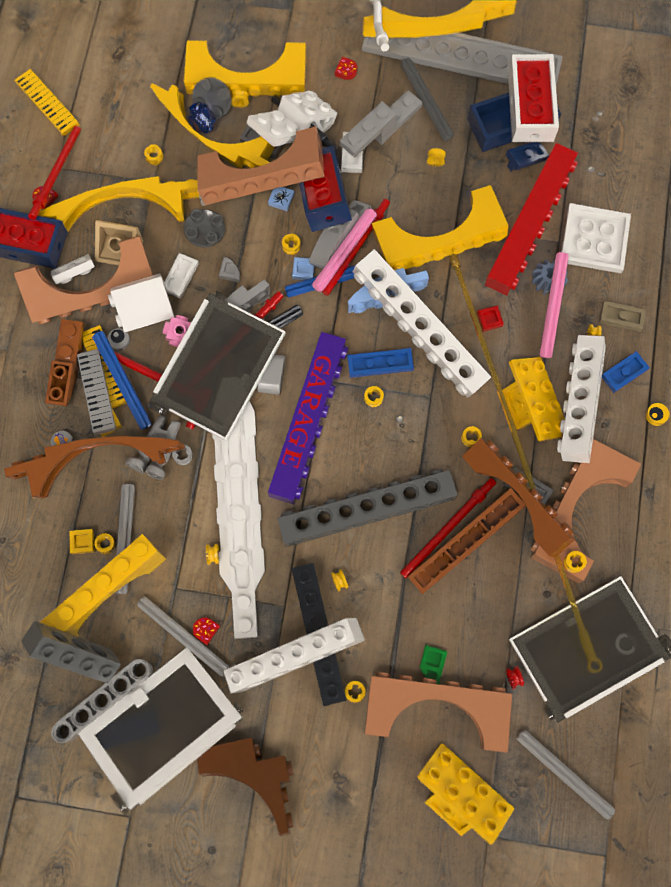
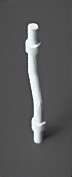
(381, 36)

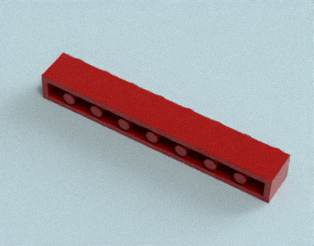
(531, 219)

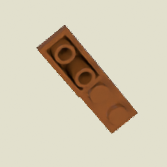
(66, 365)

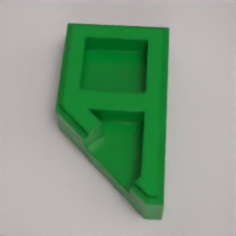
(432, 663)

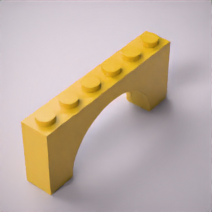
(280, 79)
(482, 226)
(136, 560)

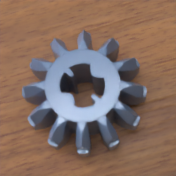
(541, 276)

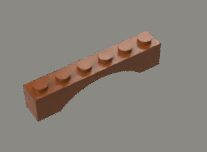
(548, 530)

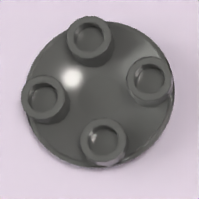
(215, 94)
(204, 227)

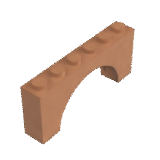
(298, 164)
(47, 300)
(604, 467)
(486, 708)

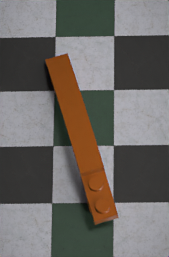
(45, 468)

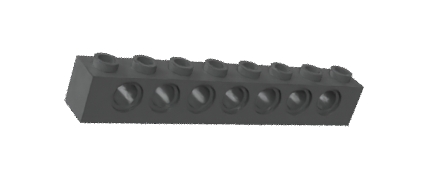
(440, 480)

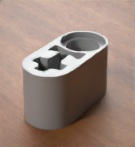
(273, 376)

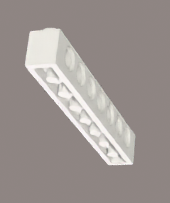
(433, 327)

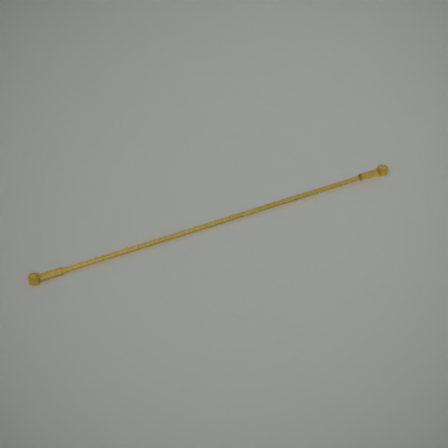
(583, 634)

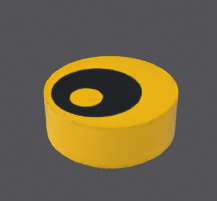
(657, 414)

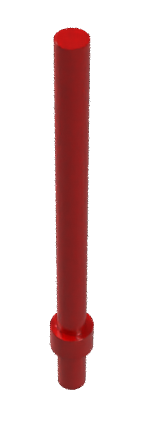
(41, 199)
(380, 214)
(477, 497)

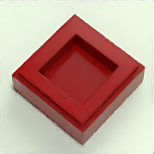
(490, 318)

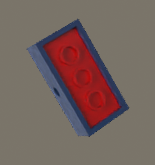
(326, 197)
(31, 240)

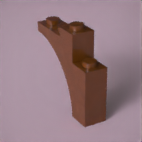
(240, 762)

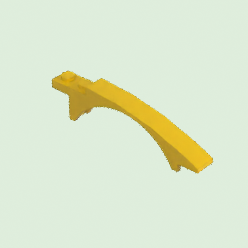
(468, 18)
(249, 153)
(168, 195)

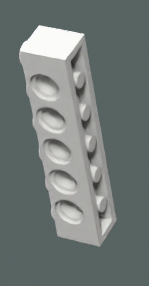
(580, 449)
(294, 655)

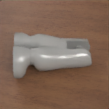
(154, 469)

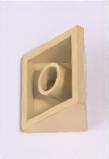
(107, 240)

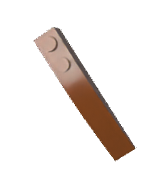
(467, 541)

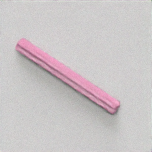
(344, 250)
(554, 305)

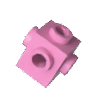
(179, 322)

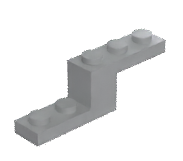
(380, 123)

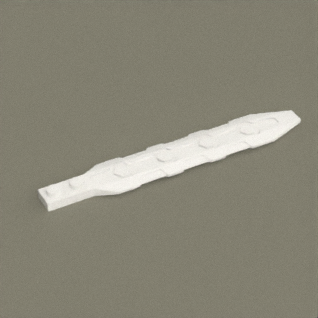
(239, 521)

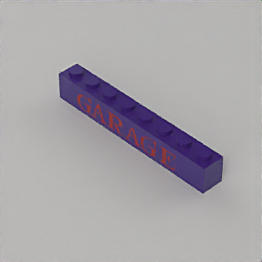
(307, 419)

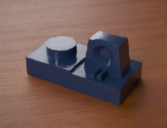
(526, 155)

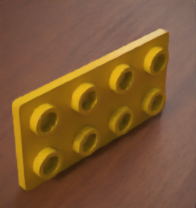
(533, 399)
(463, 796)

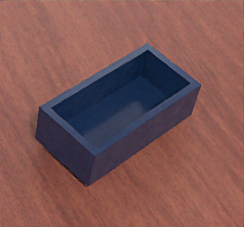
(492, 122)

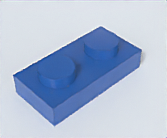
(625, 372)

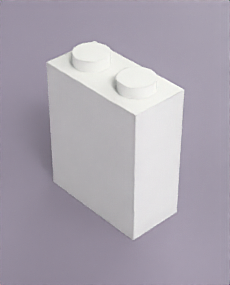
(141, 303)

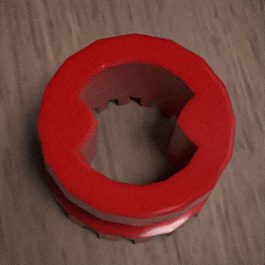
(515, 677)

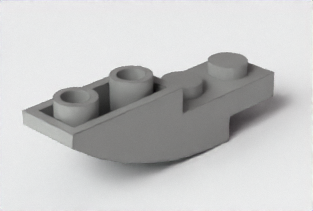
(333, 236)
(247, 299)

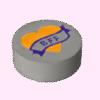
(61, 437)

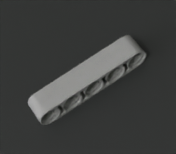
(91, 703)

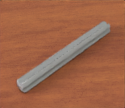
(125, 523)
(182, 636)
(565, 774)

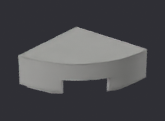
(229, 271)

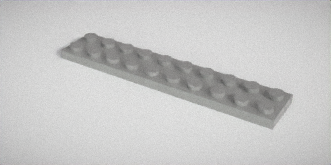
(457, 54)

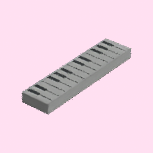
(96, 392)

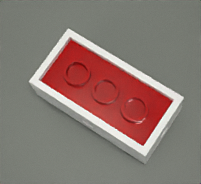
(533, 98)

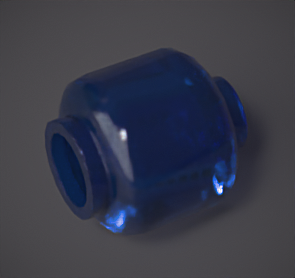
(201, 117)

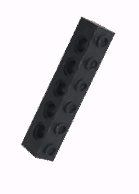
(315, 619)

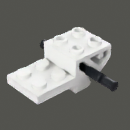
(294, 113)

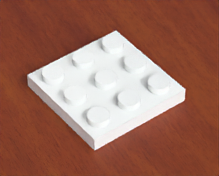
(596, 237)

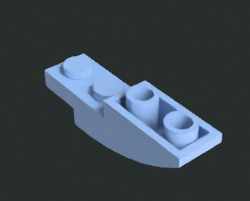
(362, 300)

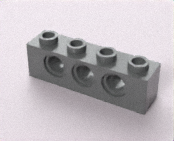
(70, 652)

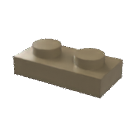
(622, 316)

